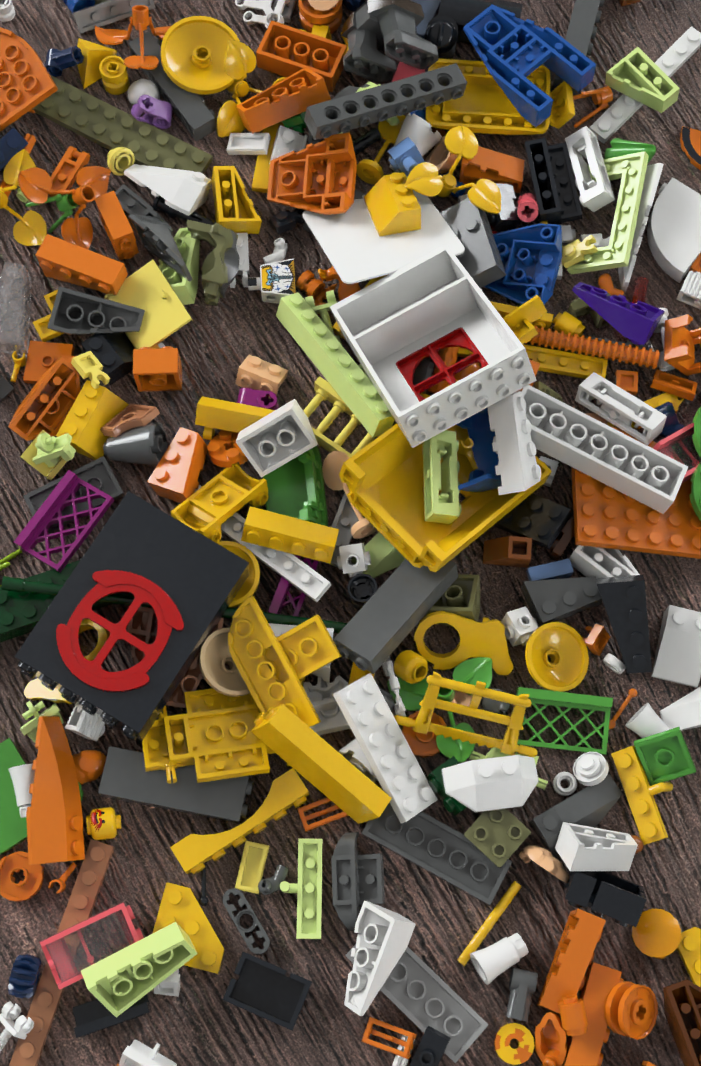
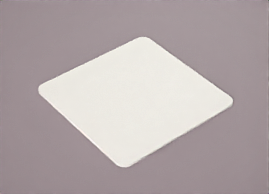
(362, 255)

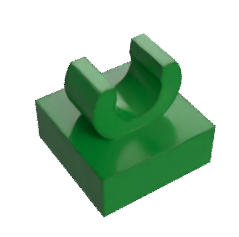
(296, 122)

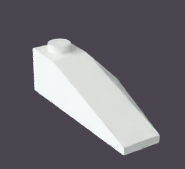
(180, 188)
(379, 946)

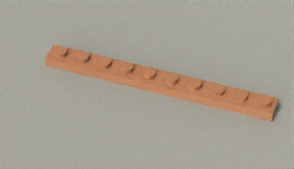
(47, 993)

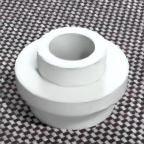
(571, 781)

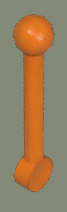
(632, 693)

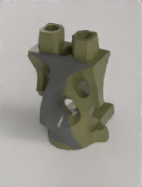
(221, 264)

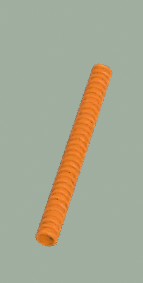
(596, 347)

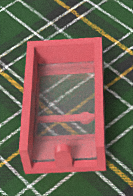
(681, 448)
(89, 943)

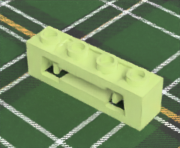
(441, 476)

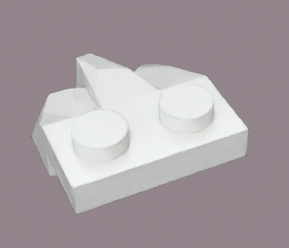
(326, 705)

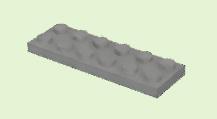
(431, 1003)

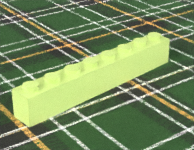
(335, 364)

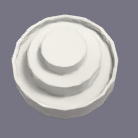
(590, 768)

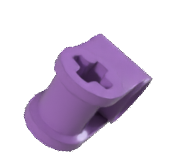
(155, 112)

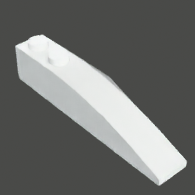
(648, 193)

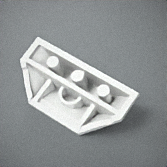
(491, 782)

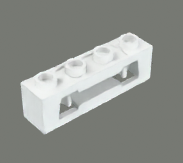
(593, 194)
(620, 408)

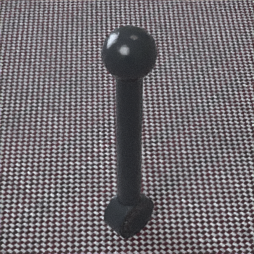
(203, 901)

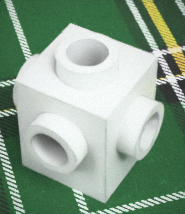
(354, 550)
(519, 626)

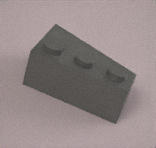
(560, 598)

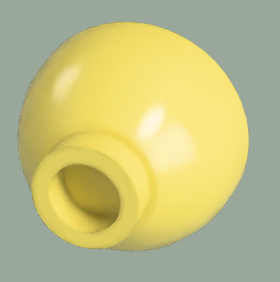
(119, 160)

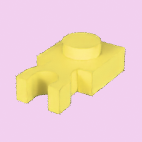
(575, 251)
(89, 366)

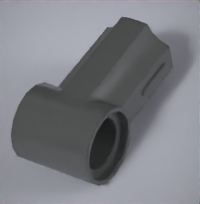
(521, 987)

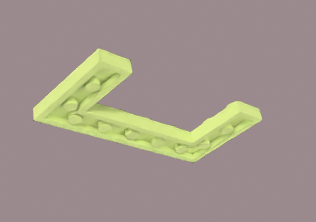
(632, 171)

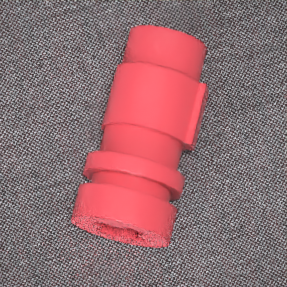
(526, 213)

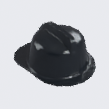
(443, 33)

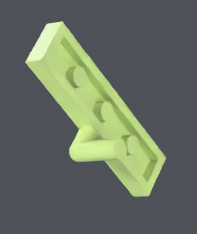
(308, 888)

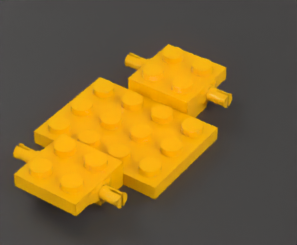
(210, 735)

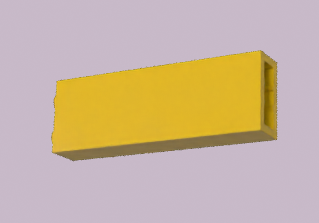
(320, 764)

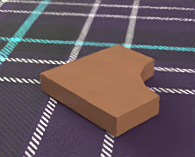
(130, 417)

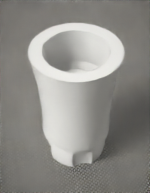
(646, 722)
(22, 777)
(498, 957)

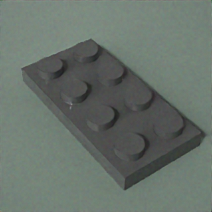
(95, 473)

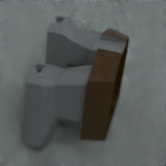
(390, 26)

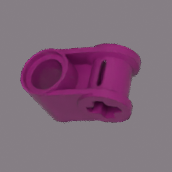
(258, 398)

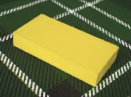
(252, 867)

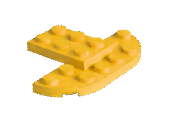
(275, 665)

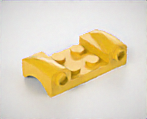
(220, 500)

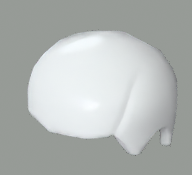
(140, 88)

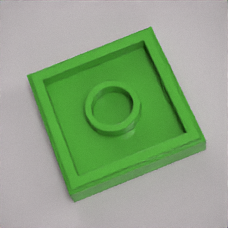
(664, 756)

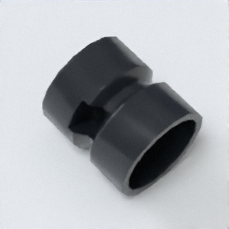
(361, 589)

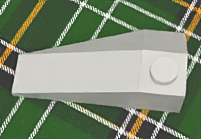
(684, 712)

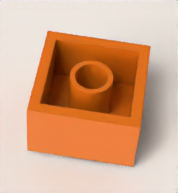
(157, 369)

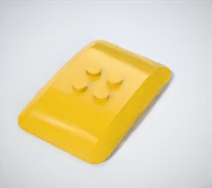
(484, 104)

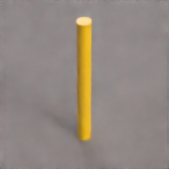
(489, 923)

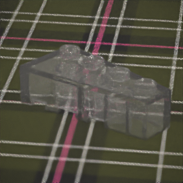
(14, 308)

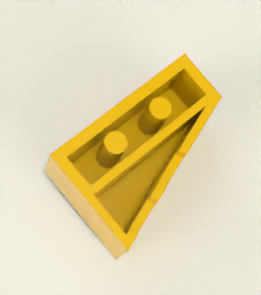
(232, 203)

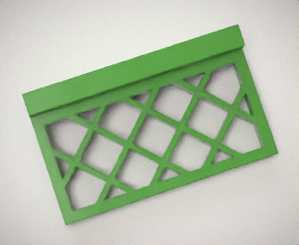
(568, 700)

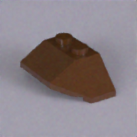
(683, 1015)

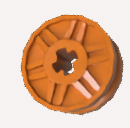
(631, 1010)

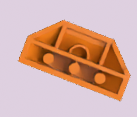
(47, 402)

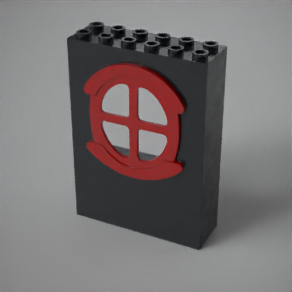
(162, 565)

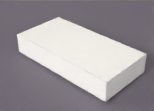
(248, 143)

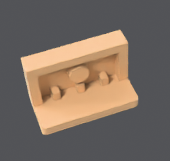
(260, 375)

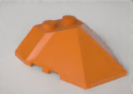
(316, 177)

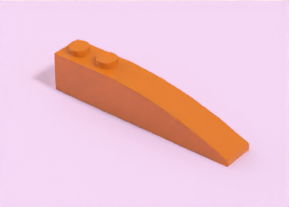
(56, 806)

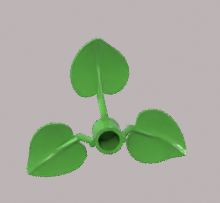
(467, 672)

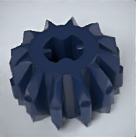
(24, 976)

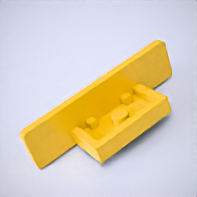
(523, 316)

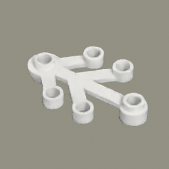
(264, 5)

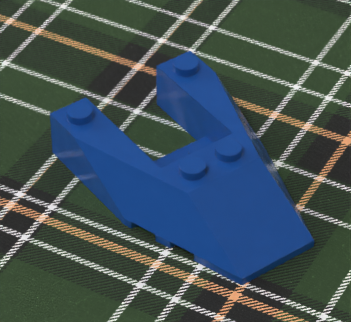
(516, 49)

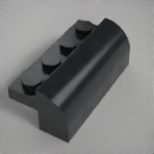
(466, 10)
(553, 182)

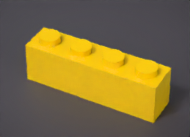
(289, 534)

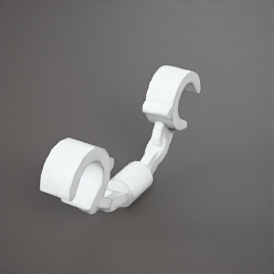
(395, 686)

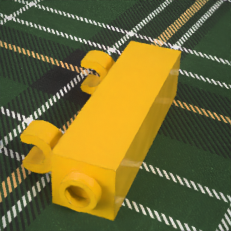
(226, 415)

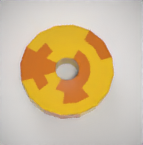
(525, 1043)

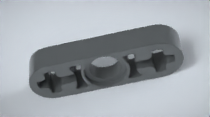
(231, 908)

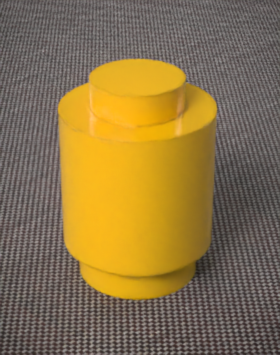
(568, 323)

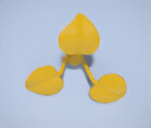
(237, 62)
(426, 181)
(32, 227)

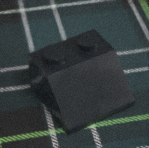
(113, 352)

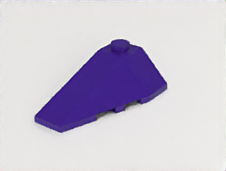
(631, 320)

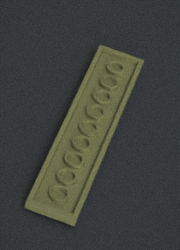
(116, 128)

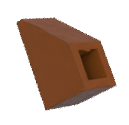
(508, 551)

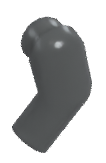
(272, 884)

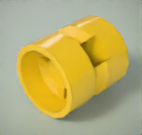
(114, 75)

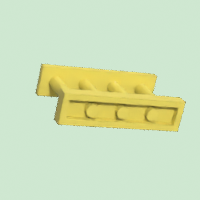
(325, 391)

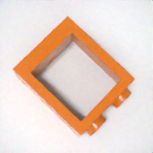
(116, 225)

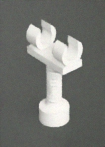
(18, 1028)

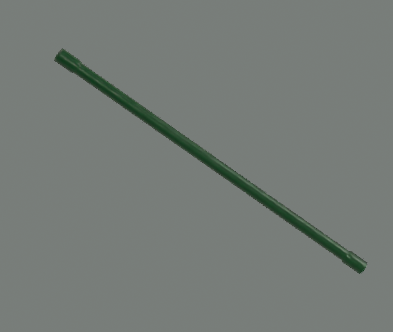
(23, 585)

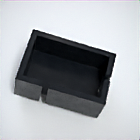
(606, 896)
(267, 991)

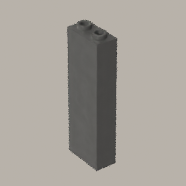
(392, 613)
(128, 781)

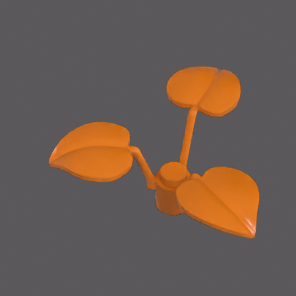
(139, 19)
(92, 182)

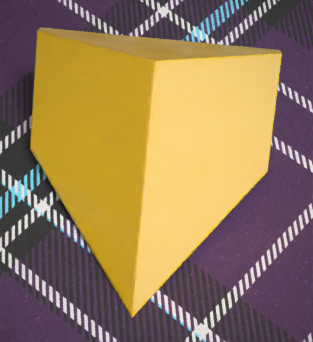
(93, 55)

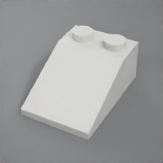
(679, 647)

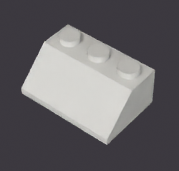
(277, 438)

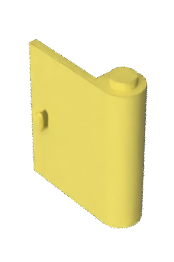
(162, 316)

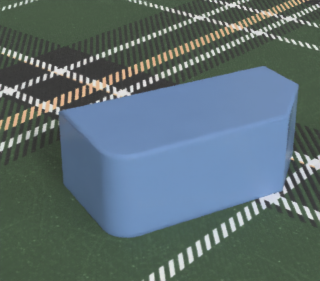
(554, 570)

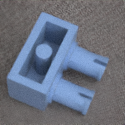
(405, 156)

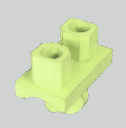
(51, 448)
(30, 727)

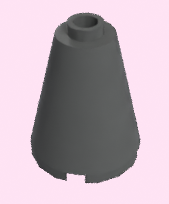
(138, 445)

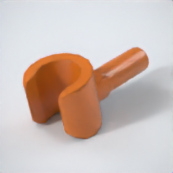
(63, 878)

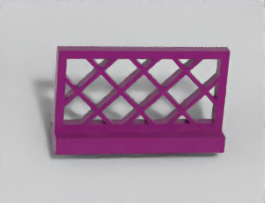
(51, 513)

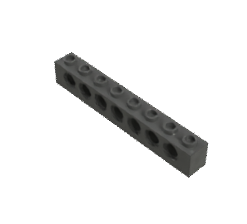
(385, 101)

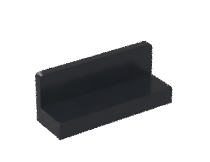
(95, 1016)

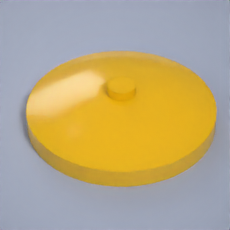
(195, 54)

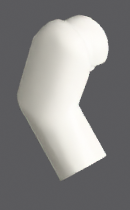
(279, 252)

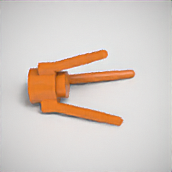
(599, 96)

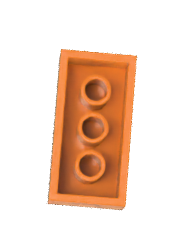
(289, 50)

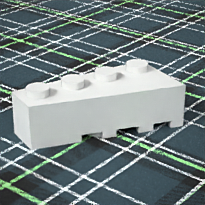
(513, 445)

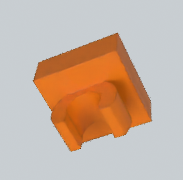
(597, 639)

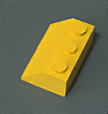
(393, 206)
(86, 417)

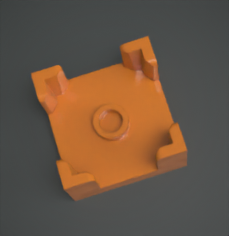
(680, 345)

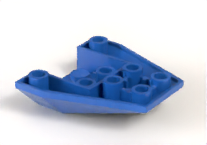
(530, 262)

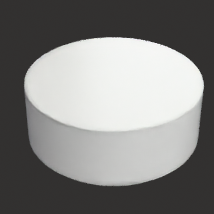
(614, 663)

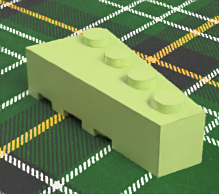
(139, 968)

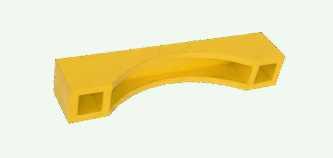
(198, 849)

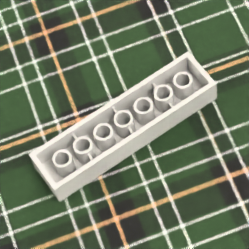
(602, 451)

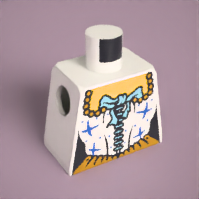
(275, 281)

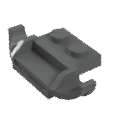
(355, 879)

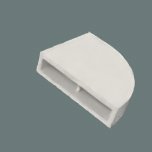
(675, 229)

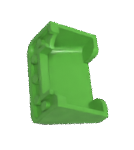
(299, 488)

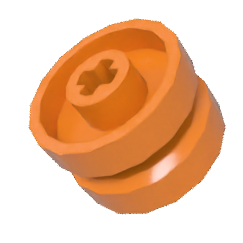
(310, 16)

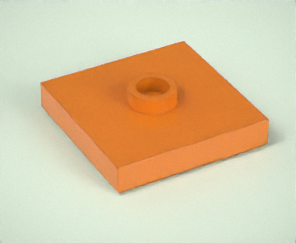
(42, 356)

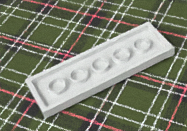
(385, 747)

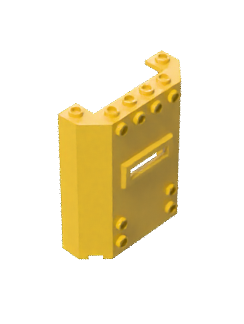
(389, 493)

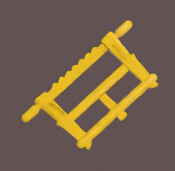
(515, 722)

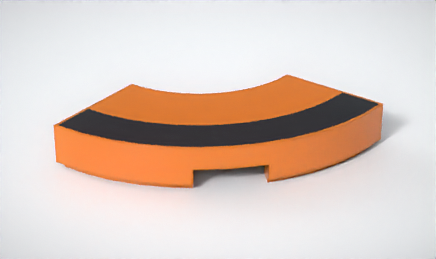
(691, 144)

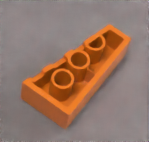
(283, 100)
(80, 266)
(571, 958)

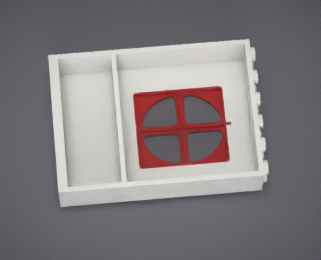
(415, 316)

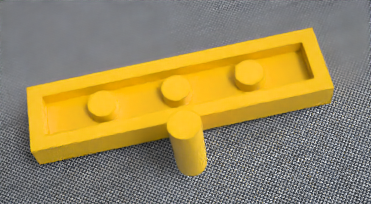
(641, 794)

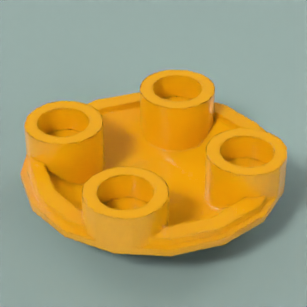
(657, 933)

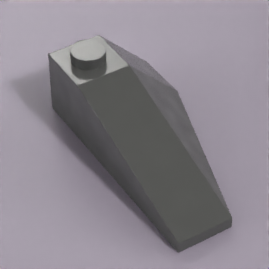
(88, 314)

